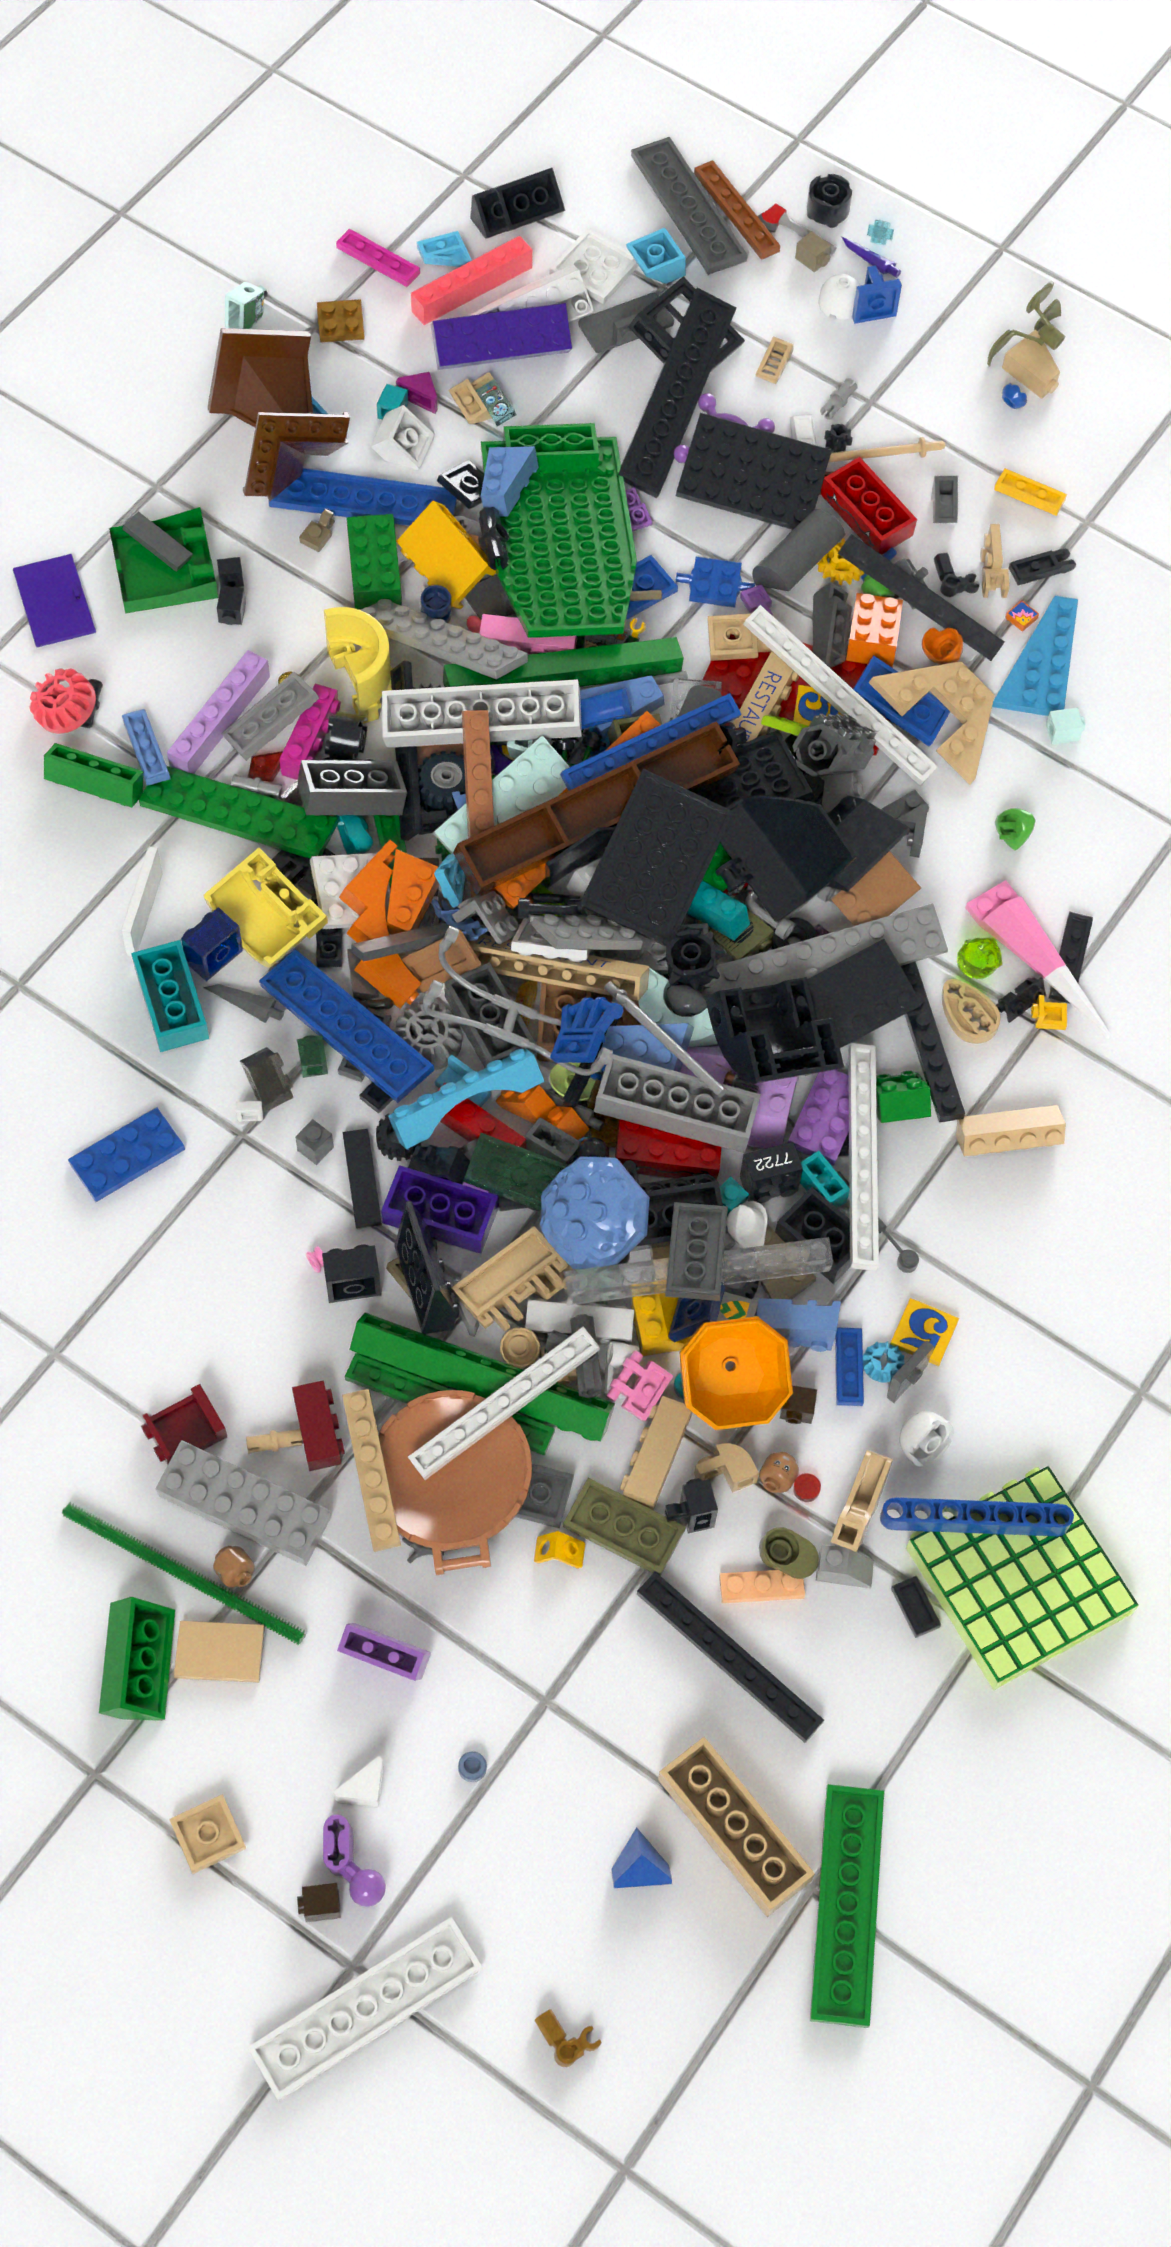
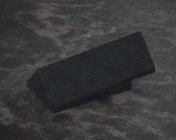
(516, 203)

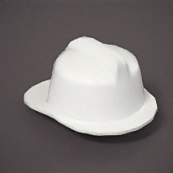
(747, 1225)

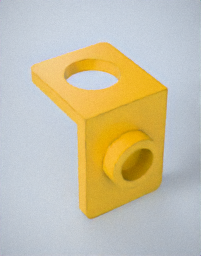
(562, 1548)

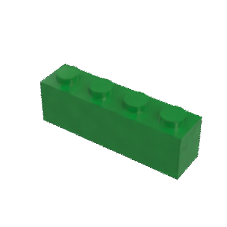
(93, 775)

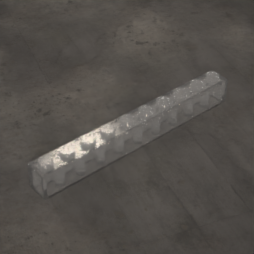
(738, 1267)

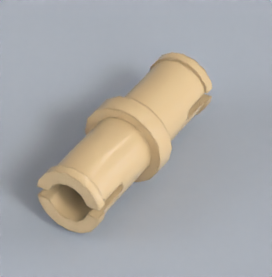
(274, 1441)

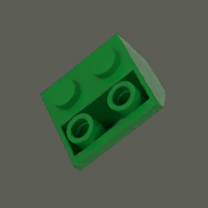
(902, 1097)

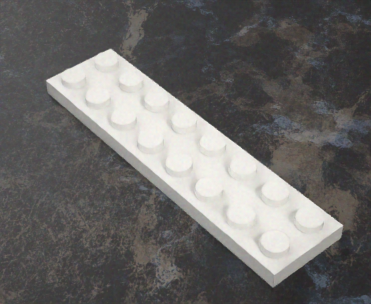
(364, 2008)

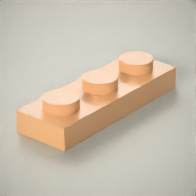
(759, 1586)

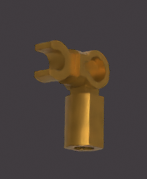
(565, 2051)

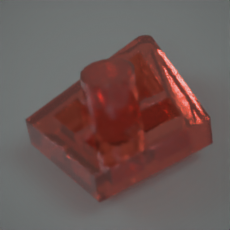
(265, 766)

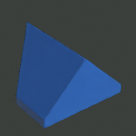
(640, 1865)

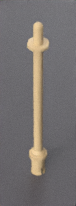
(921, 447)

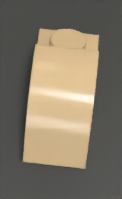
(732, 1462)

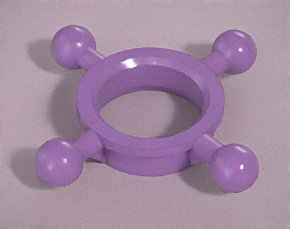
(707, 404)

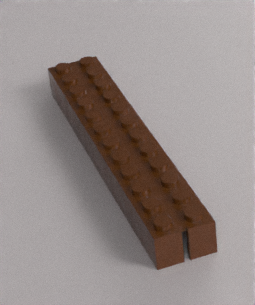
(559, 823)

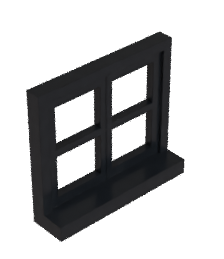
(659, 340)

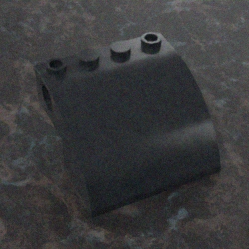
(773, 1032)

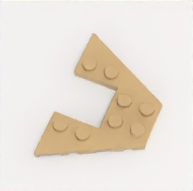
(960, 693)

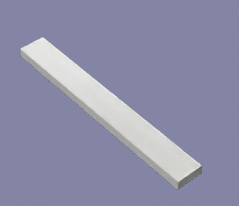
(504, 1403)

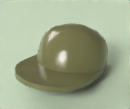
(789, 1553)

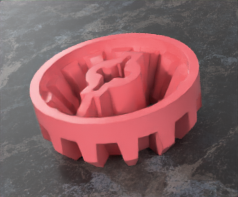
(59, 707)

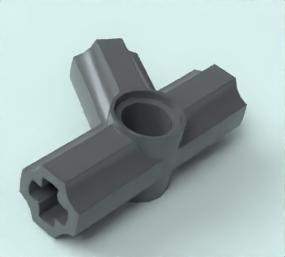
(588, 1372)

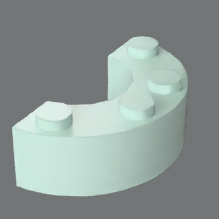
(656, 1006)

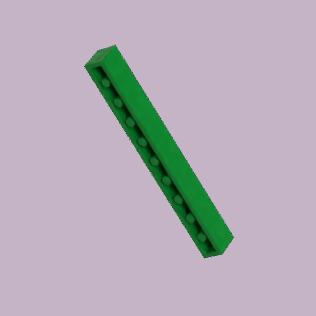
(586, 665)
(476, 1373)

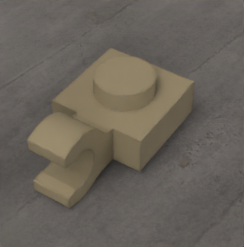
(318, 534)

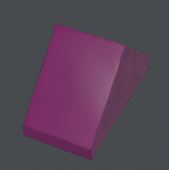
(420, 390)

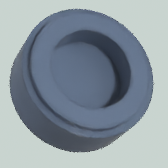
(472, 1766)

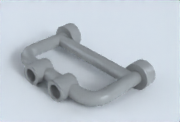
(784, 926)

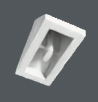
(363, 1786)

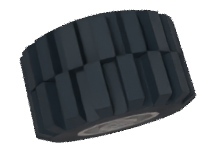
(438, 780)

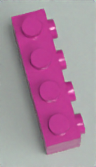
(309, 731)

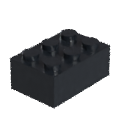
(818, 1218)

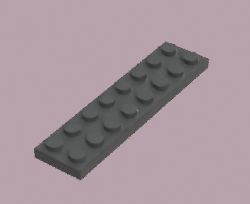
(689, 205)

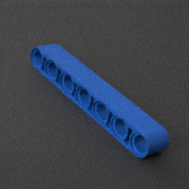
(987, 1509)

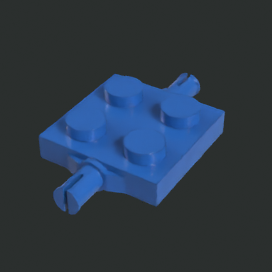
(714, 582)

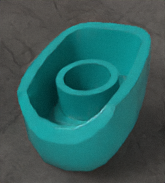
(354, 834)

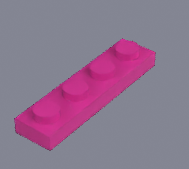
(378, 257)

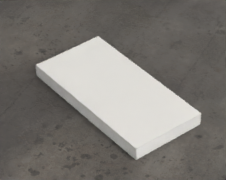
(142, 901)

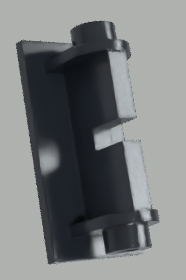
(1027, 994)

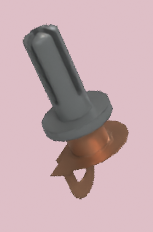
(735, 1080)

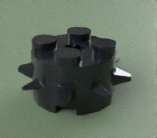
(690, 945)

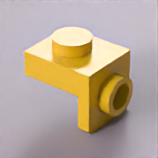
(1049, 1014)

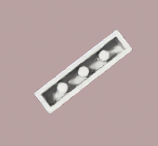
(610, 1323)

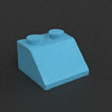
(658, 256)

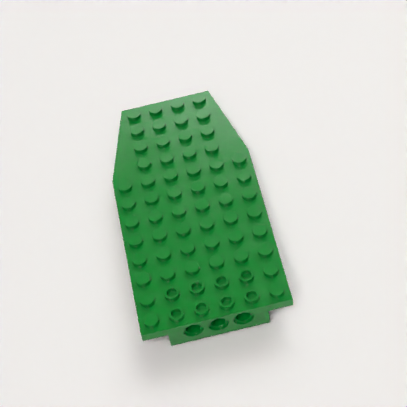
(568, 534)

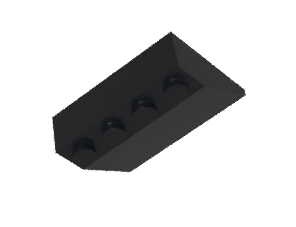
(868, 833)
(862, 992)
(424, 1274)

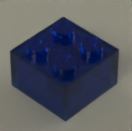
(212, 943)

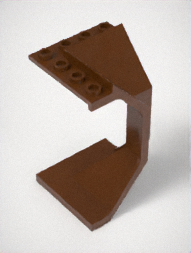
(267, 385)

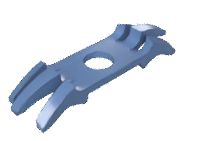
(466, 926)

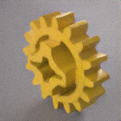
(838, 567)

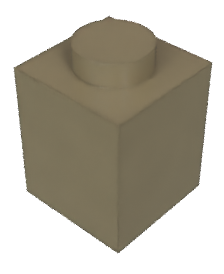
(813, 251)

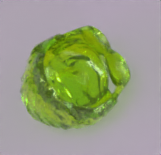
(979, 957)

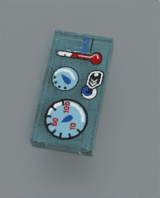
(496, 402)

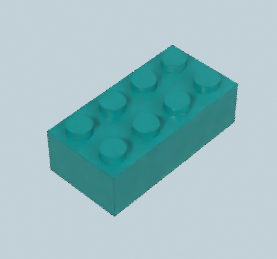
(170, 996)

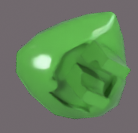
(1015, 826)

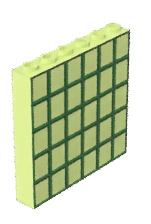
(1022, 1594)

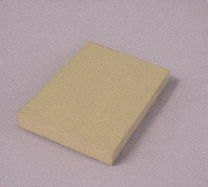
(219, 1651)

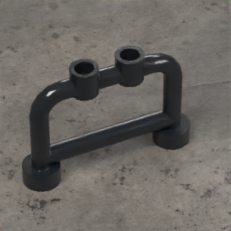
(529, 905)

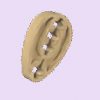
(961, 1021)

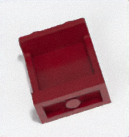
(187, 1420)

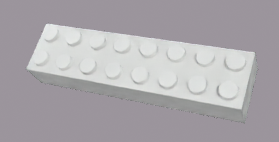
(513, 709)

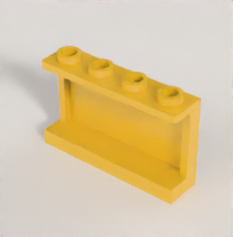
(444, 552)

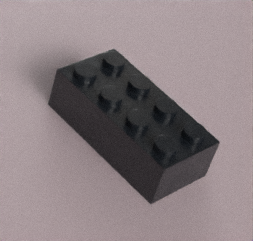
(662, 1206)

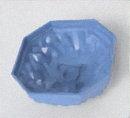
(594, 1213)

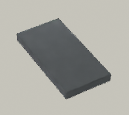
(696, 1251)

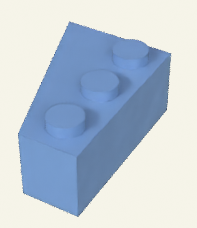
(640, 1045)
(802, 1324)

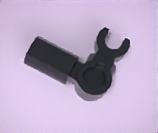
(950, 583)

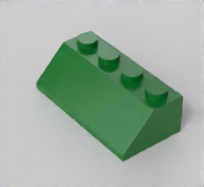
(137, 1660)

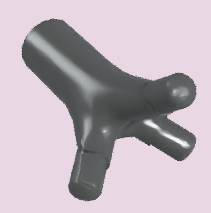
(419, 1550)

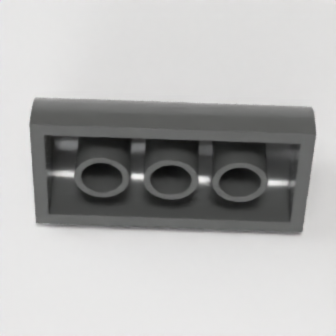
(799, 551)

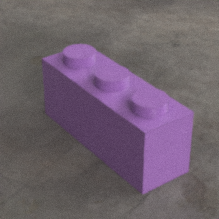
(384, 1651)

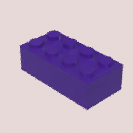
(449, 1209)

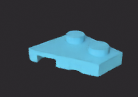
(444, 250)
(451, 880)

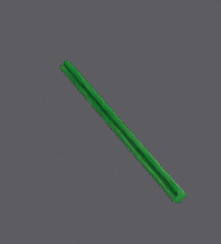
(183, 1573)

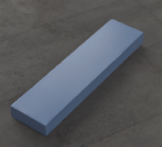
(145, 747)

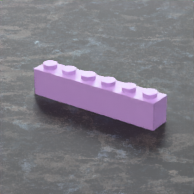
(219, 713)

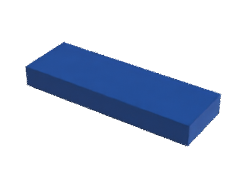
(849, 1367)

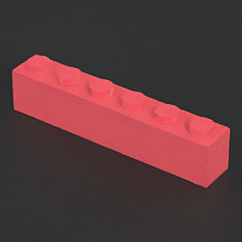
(471, 280)

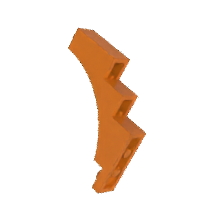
(367, 898)

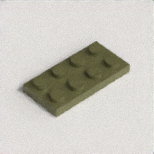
(623, 1527)

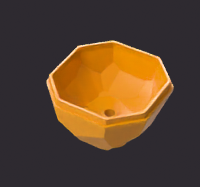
(752, 1388)

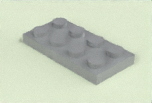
(270, 716)
(586, 933)

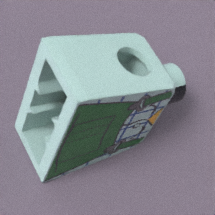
(244, 306)

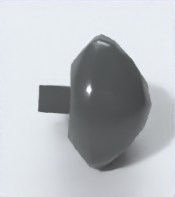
(685, 1000)

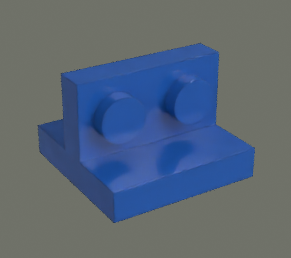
(876, 298)

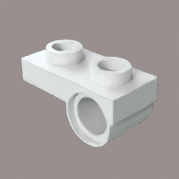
(615, 1357)

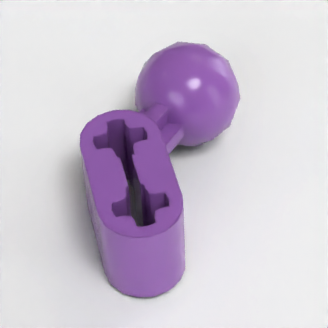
(366, 1885)

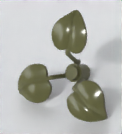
(1048, 332)

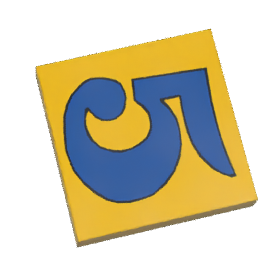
(811, 704)
(925, 1324)

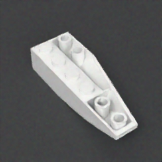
(557, 288)

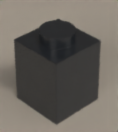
(231, 605)

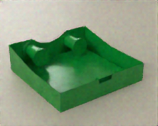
(153, 584)

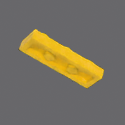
(1030, 492)

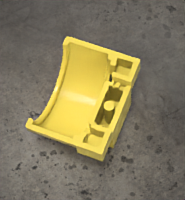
(367, 667)
(268, 919)

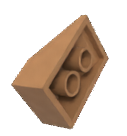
(878, 892)

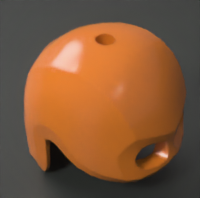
(942, 646)

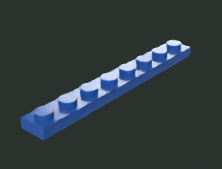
(720, 710)

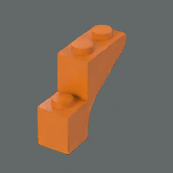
(536, 1104)

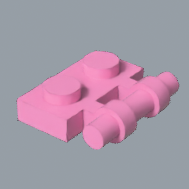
(646, 1390)

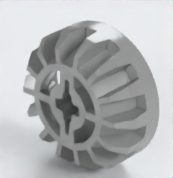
(428, 1040)

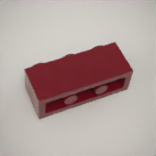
(318, 1425)

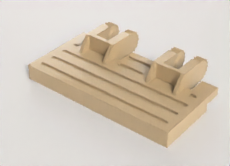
(511, 1273)

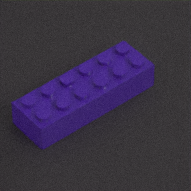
(501, 336)

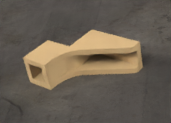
(862, 1501)

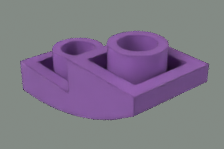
(638, 512)

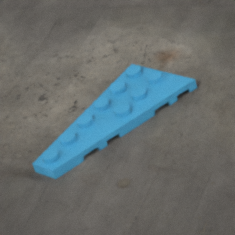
(1042, 670)

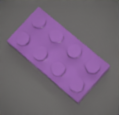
(824, 1117)

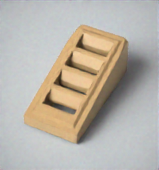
(780, 346)

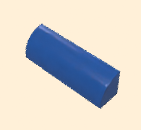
(604, 708)

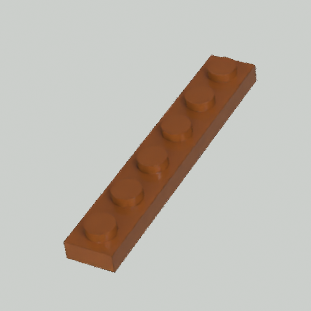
(737, 210)

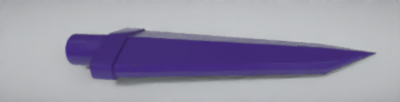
(883, 264)

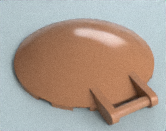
(466, 1497)

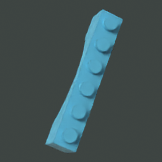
(417, 1121)

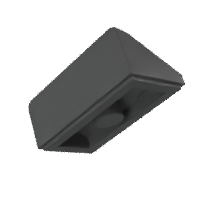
(361, 988)

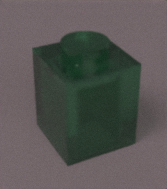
(312, 1056)

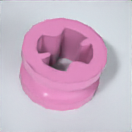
(315, 1259)

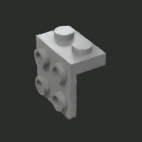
(493, 914)

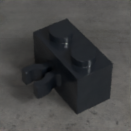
(440, 1162)
(695, 1506)

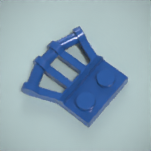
(581, 1041)

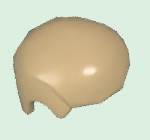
(520, 1347)

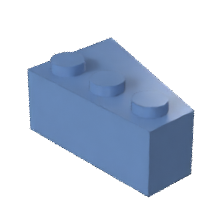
(506, 475)
(642, 696)

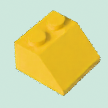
(653, 1322)

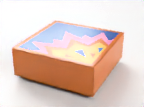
(1022, 615)

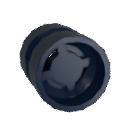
(436, 602)

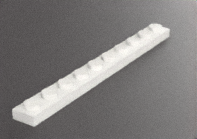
(839, 693)
(863, 1157)

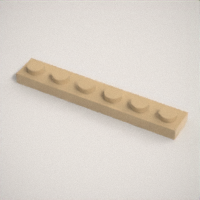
(371, 1470)

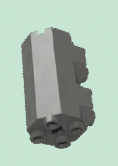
(834, 746)

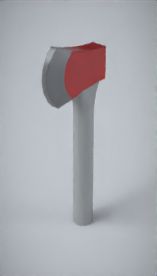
(777, 216)

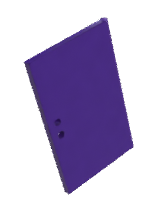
(51, 602)

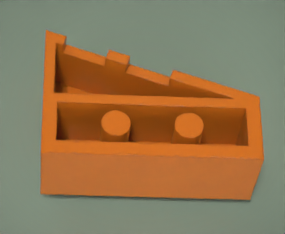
(410, 893)

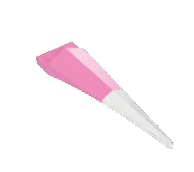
(1015, 926)

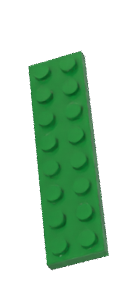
(240, 813)
(847, 1906)

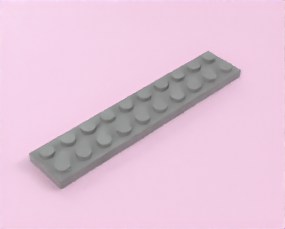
(909, 935)

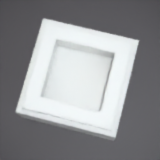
(249, 1111)

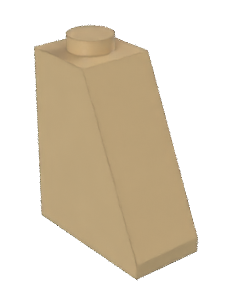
(1032, 366)

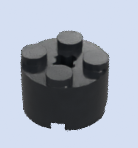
(829, 200)
(347, 736)

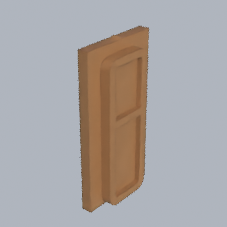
(427, 967)

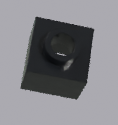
(230, 572)

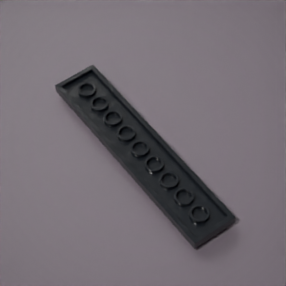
(676, 392)

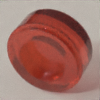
(806, 1487)

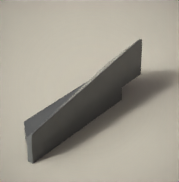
(831, 624)

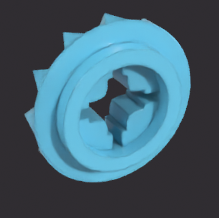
(873, 1366)

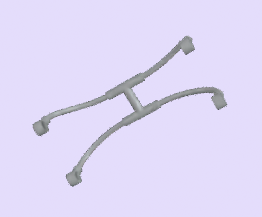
(513, 1009)

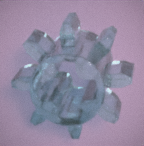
(880, 232)

